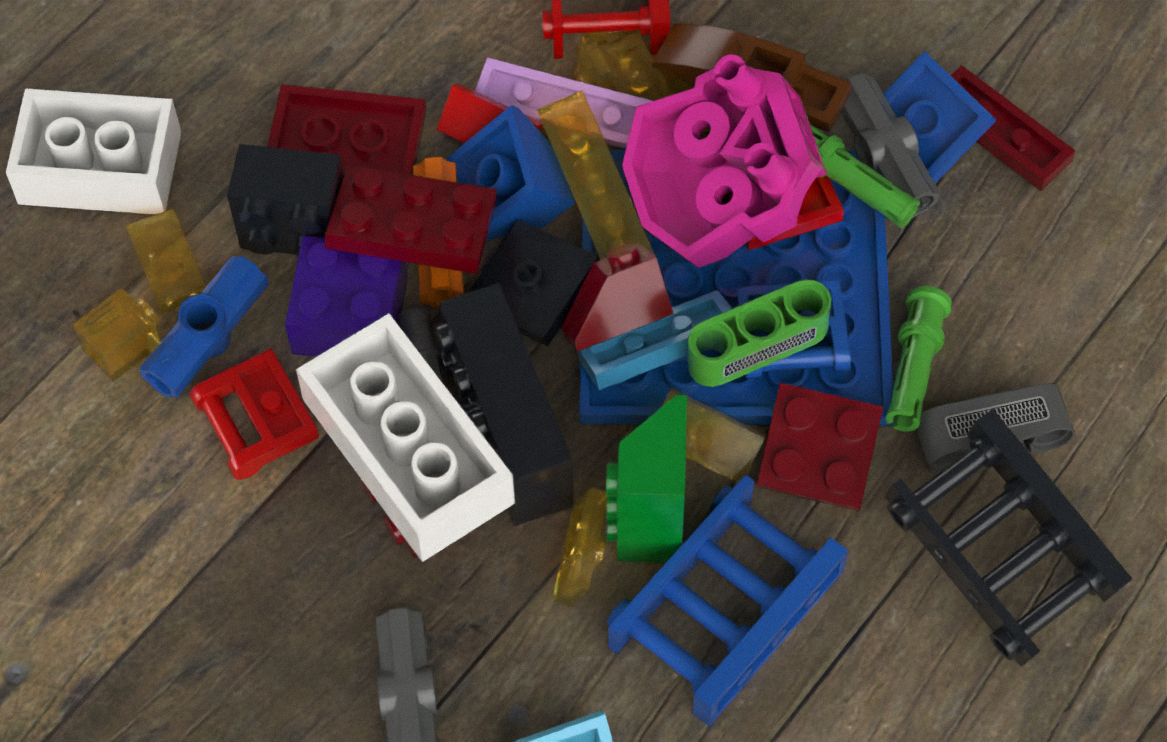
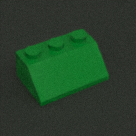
(649, 487)

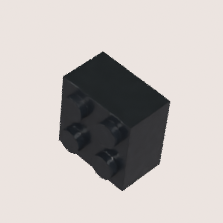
(282, 196)

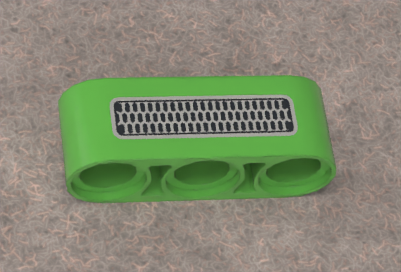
(772, 313)

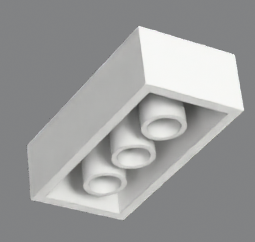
(406, 437)

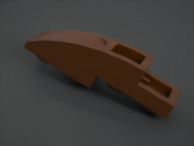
(697, 48)

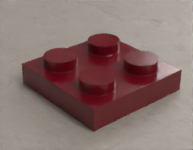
(819, 447)

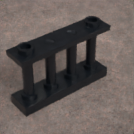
(1059, 530)

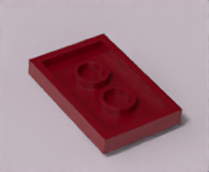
(358, 126)
(411, 219)

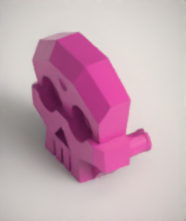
(755, 149)

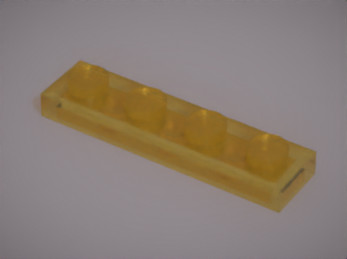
(592, 174)

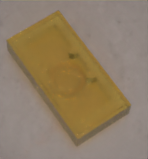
(166, 260)
(719, 439)
(582, 547)

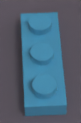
(649, 345)

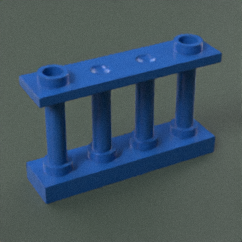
(746, 646)

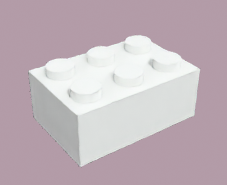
(94, 151)

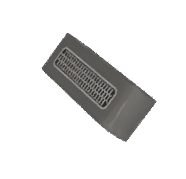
(1032, 413)

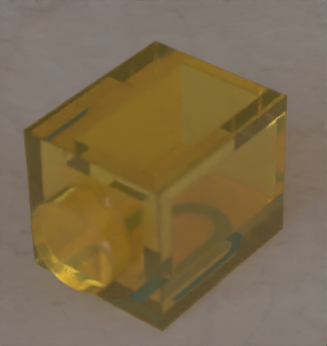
(118, 333)

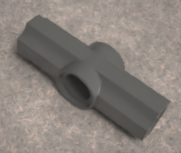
(887, 141)
(405, 678)

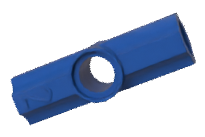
(188, 349)

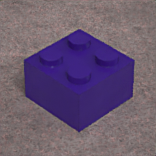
(339, 295)

